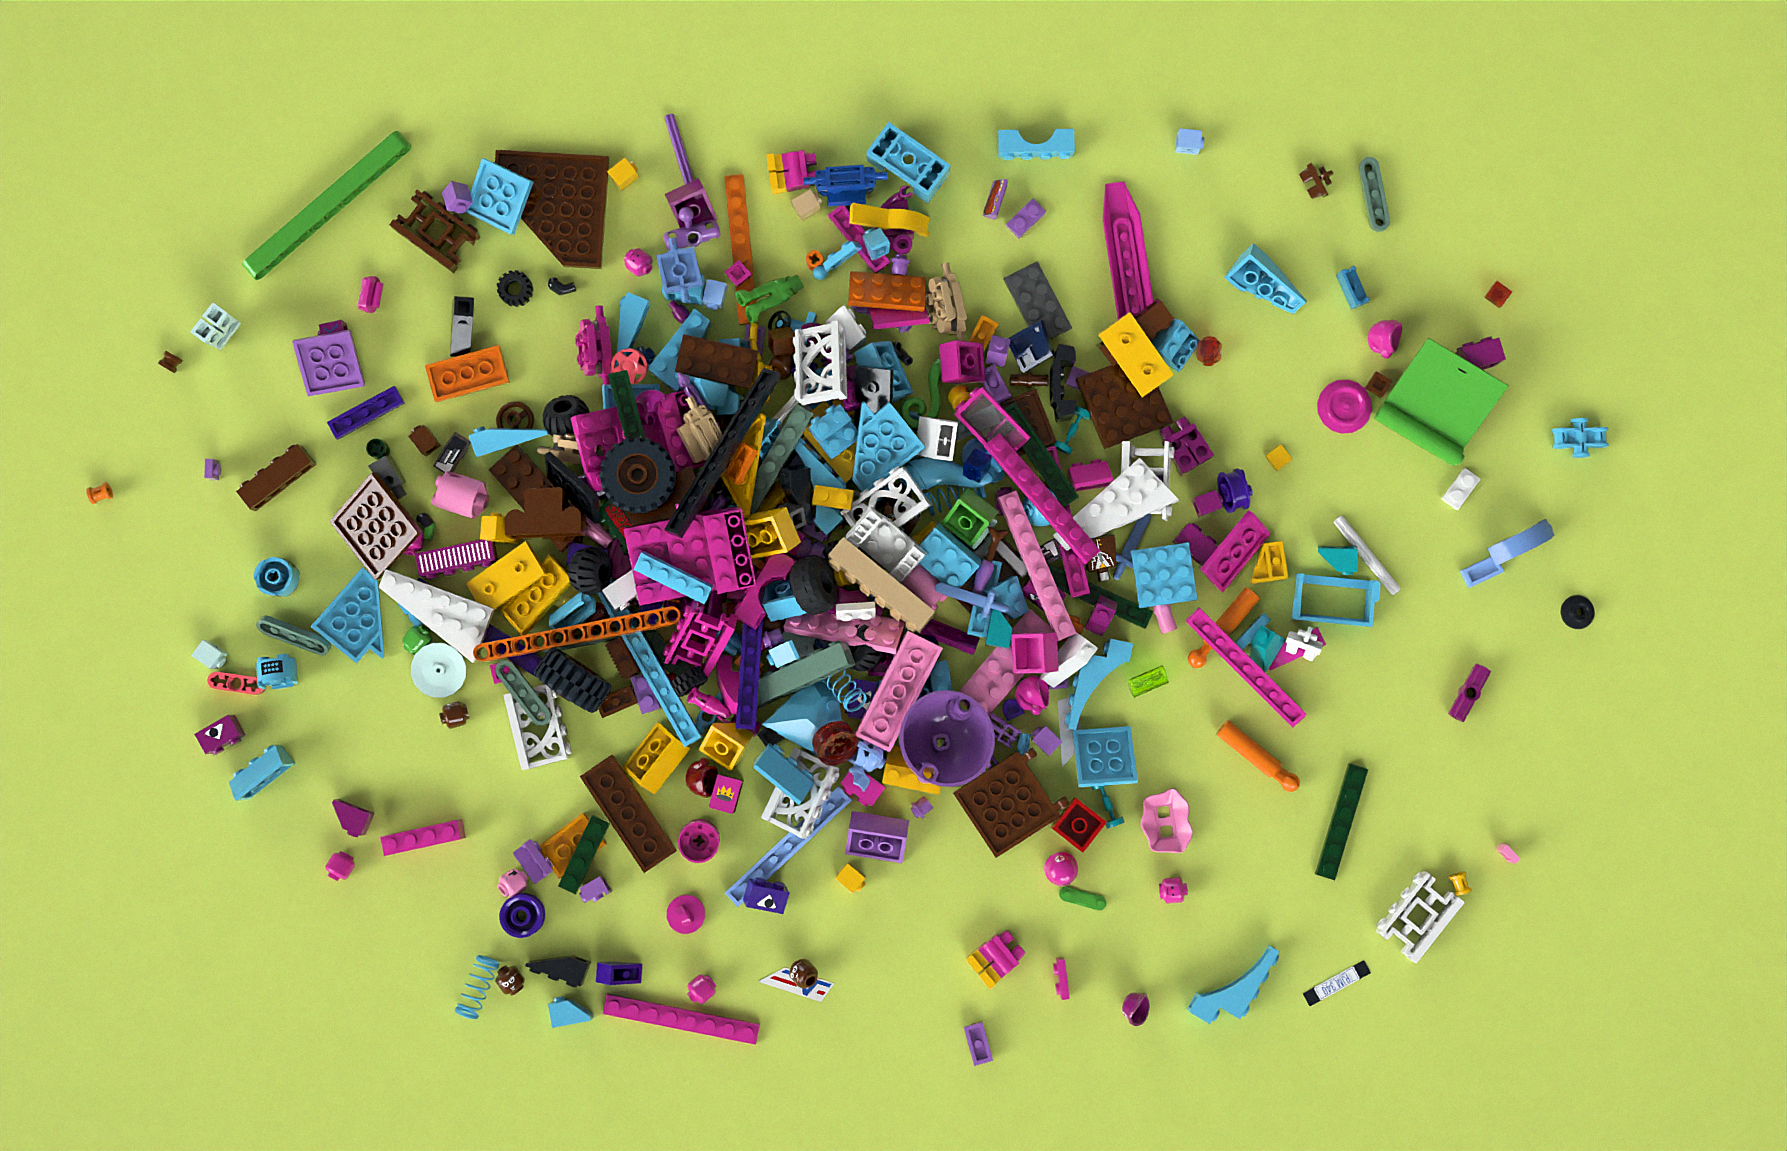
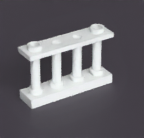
(1130, 452)

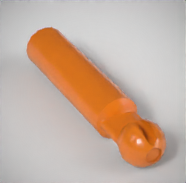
(1227, 622)
(1257, 756)

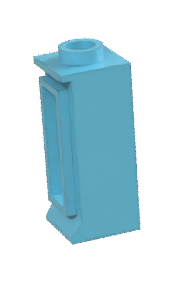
(587, 608)

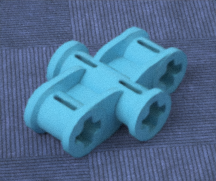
(1580, 437)

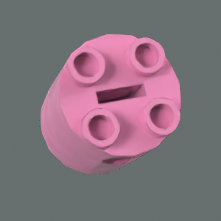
(460, 494)
(923, 585)

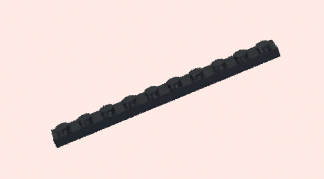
(722, 453)

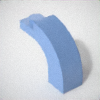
(1521, 542)

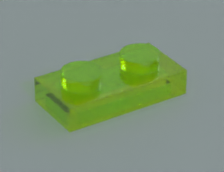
(1148, 681)

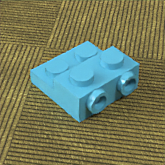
(834, 431)

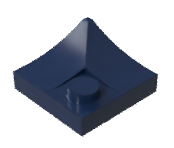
(1031, 346)

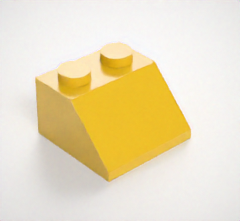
(726, 744)

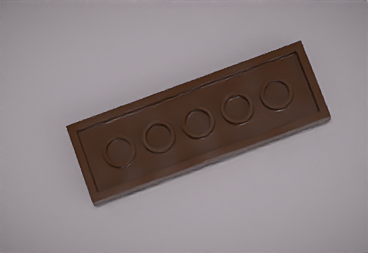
(516, 474)
(628, 813)

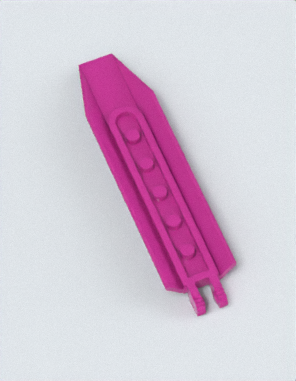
(1126, 251)

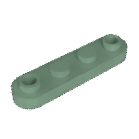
(1374, 194)
(293, 635)
(523, 692)

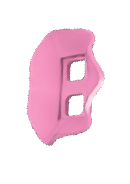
(1178, 820)

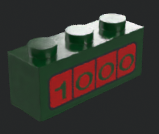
(616, 520)

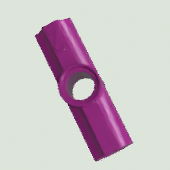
(1475, 681)

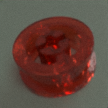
(838, 749)

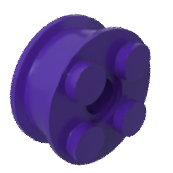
(1234, 490)
(509, 915)

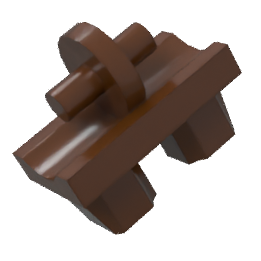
(1311, 173)

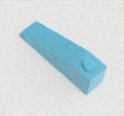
(631, 319)
(495, 439)

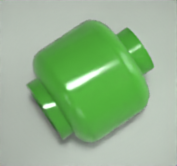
(416, 639)

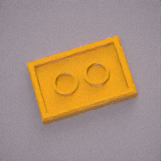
(562, 845)

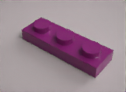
(951, 636)

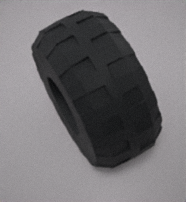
(814, 585)

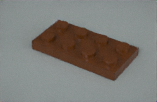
(716, 361)

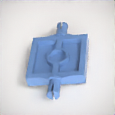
(679, 270)

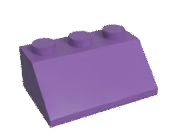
(877, 837)

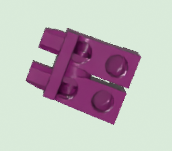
(1188, 445)

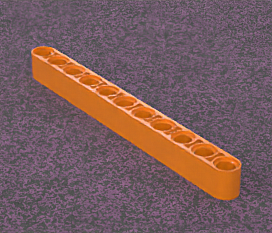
(569, 634)

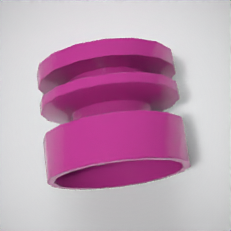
(688, 846)

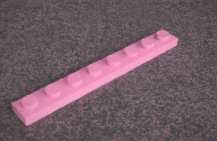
(1036, 565)

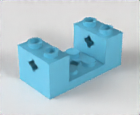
(926, 171)

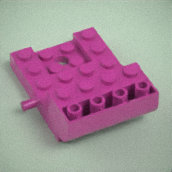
(605, 429)
(711, 549)

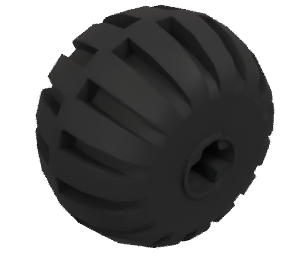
(559, 412)
(590, 570)
(863, 655)

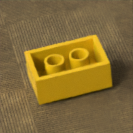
(770, 532)

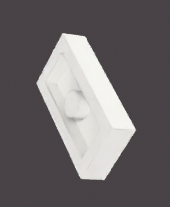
(1460, 489)
(851, 611)

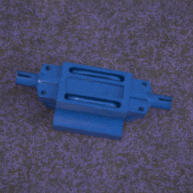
(845, 183)

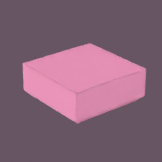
(1507, 853)

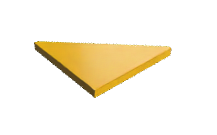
(743, 493)

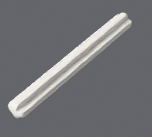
(1366, 554)

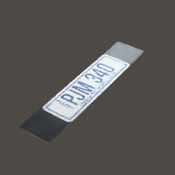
(1336, 983)

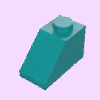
(1341, 558)
(998, 631)
(1265, 647)

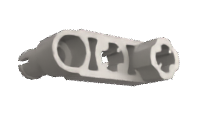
(1015, 562)

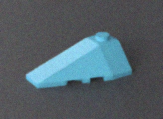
(1261, 276)

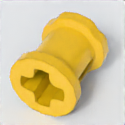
(1460, 883)

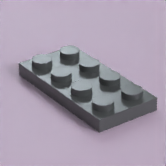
(1037, 300)

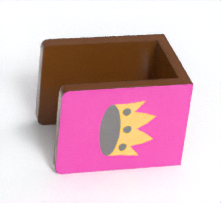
(726, 793)

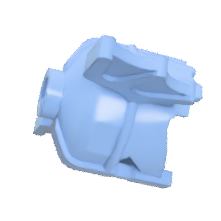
(865, 758)

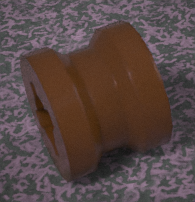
(170, 361)

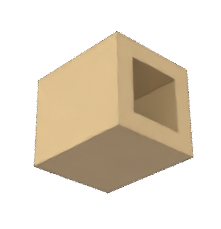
(806, 204)

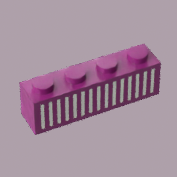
(456, 557)

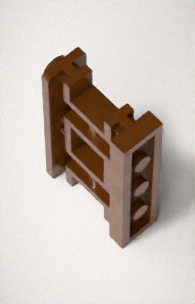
(426, 241)

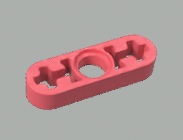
(222, 686)

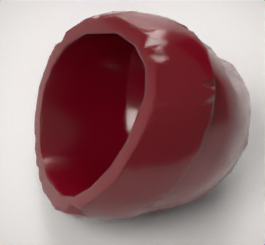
(701, 778)

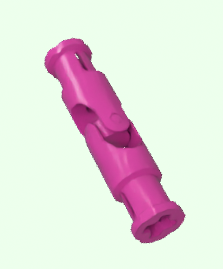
(713, 706)

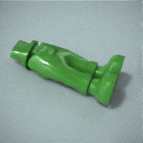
(779, 291)

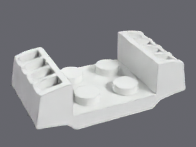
(886, 544)

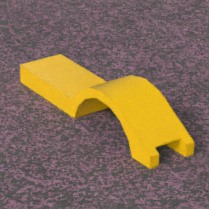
(889, 218)

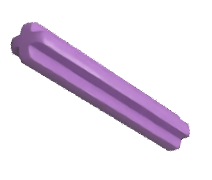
(679, 148)

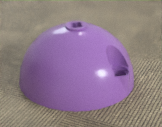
(965, 738)

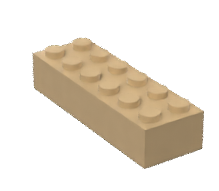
(880, 585)

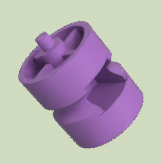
(808, 549)

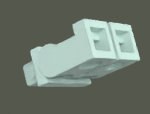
(220, 331)

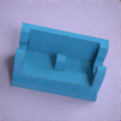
(1352, 288)

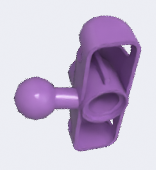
(682, 234)

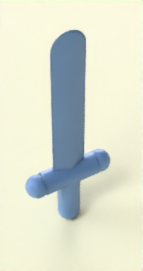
(1131, 544)
(973, 598)

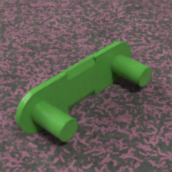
(1082, 898)

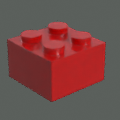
(1078, 825)

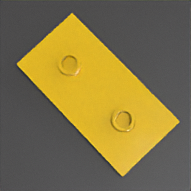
(1135, 354)
(842, 463)
(507, 577)
(533, 602)

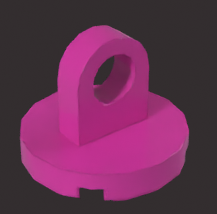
(685, 914)

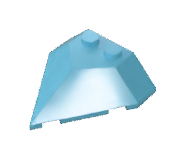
(805, 714)

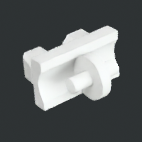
(1304, 640)

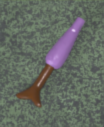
(986, 568)

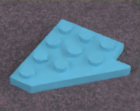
(882, 445)
(354, 618)

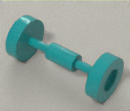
(1063, 447)
(1108, 806)

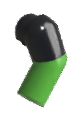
(428, 524)

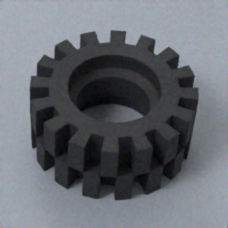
(512, 277)
(687, 681)

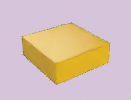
(1278, 457)

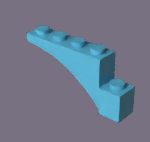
(826, 518)
(1092, 674)
(1236, 995)

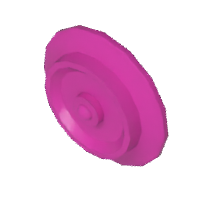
(1344, 406)

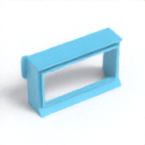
(1372, 595)

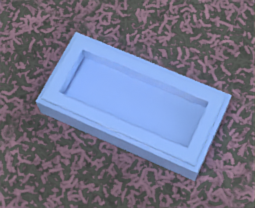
(1480, 572)

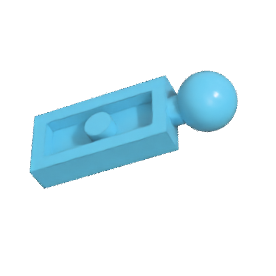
(836, 259)

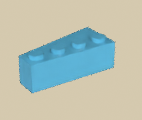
(665, 363)

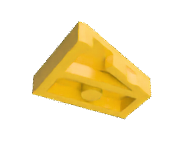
(1270, 564)

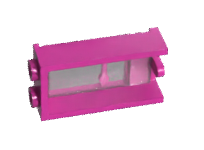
(988, 418)

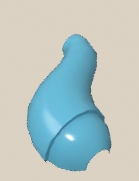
(935, 472)

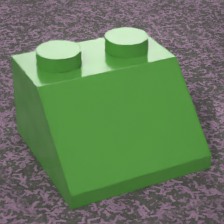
(969, 517)

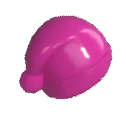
(1385, 337)
(1033, 694)

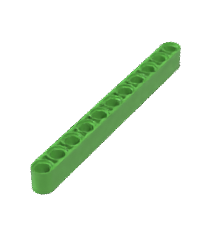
(326, 205)

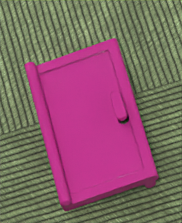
(891, 318)

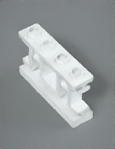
(1430, 927)

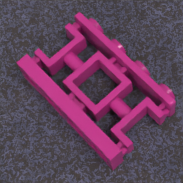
(714, 644)

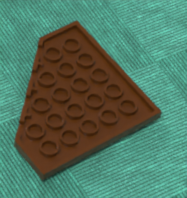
(564, 203)

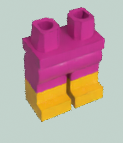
(788, 170)
(1001, 956)

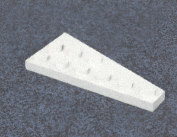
(1123, 501)
(449, 615)

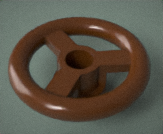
(508, 416)

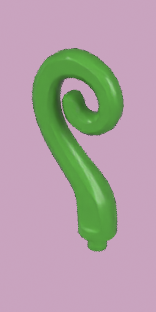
(934, 378)

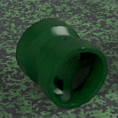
(374, 448)

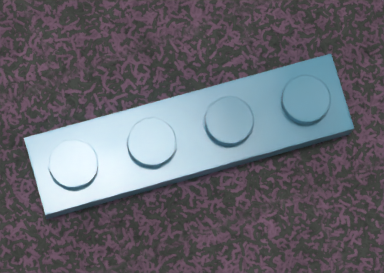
(673, 577)
(979, 625)

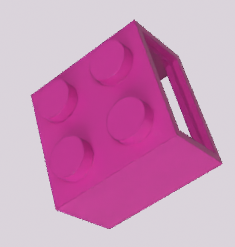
(1034, 652)

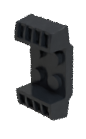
(1064, 357)

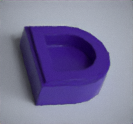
(1011, 709)

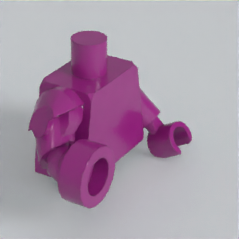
(899, 239)

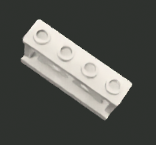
(837, 380)
(912, 507)
(525, 751)
(776, 805)

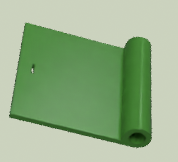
(1439, 403)

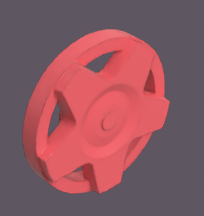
(630, 363)

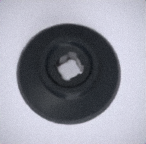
(1570, 616)

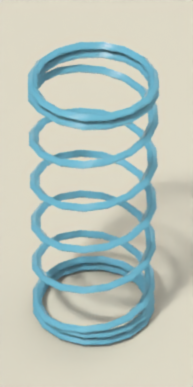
(981, 493)
(852, 695)
(492, 963)

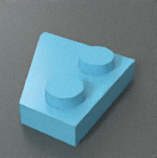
(1010, 594)

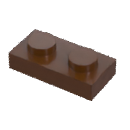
(618, 701)

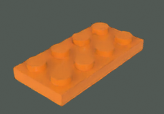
(886, 291)
(467, 373)

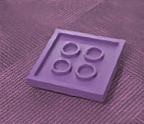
(328, 362)

